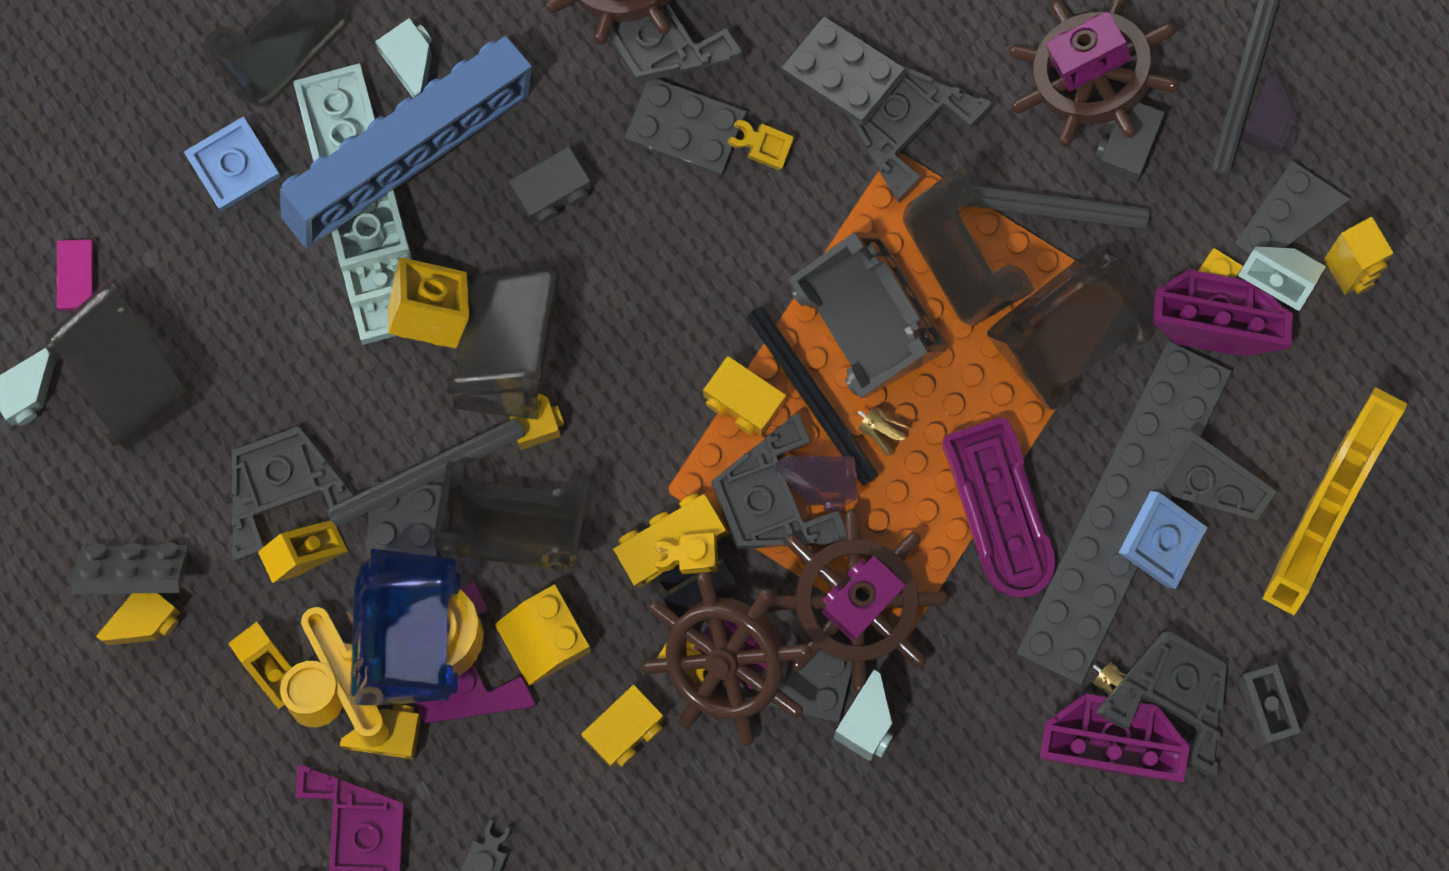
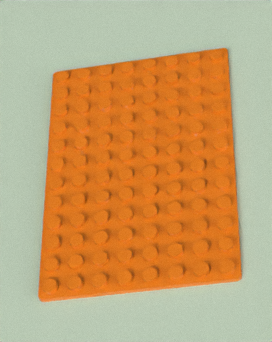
(946, 395)

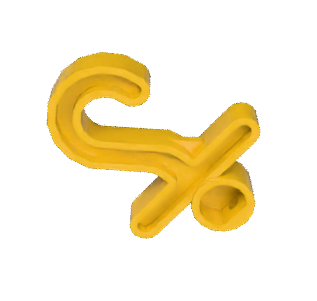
(321, 689)

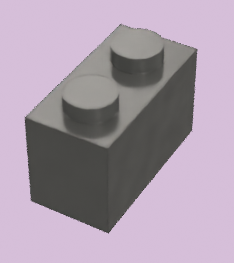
(1125, 155)
(551, 186)
(1269, 706)

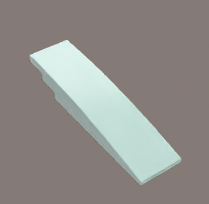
(372, 241)

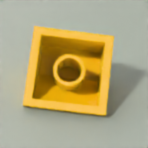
(428, 303)
(542, 635)

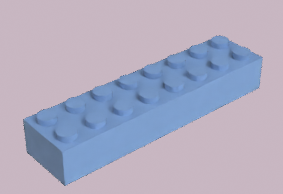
(404, 141)

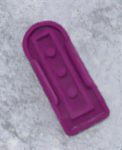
(1000, 507)

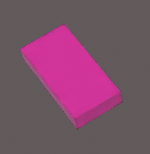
(74, 273)

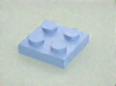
(232, 164)
(1163, 540)

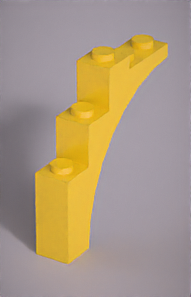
(1332, 501)

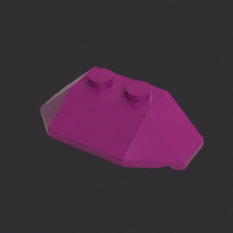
(1221, 315)
(1088, 741)

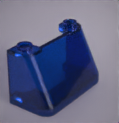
(402, 629)

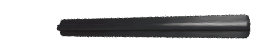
(811, 394)

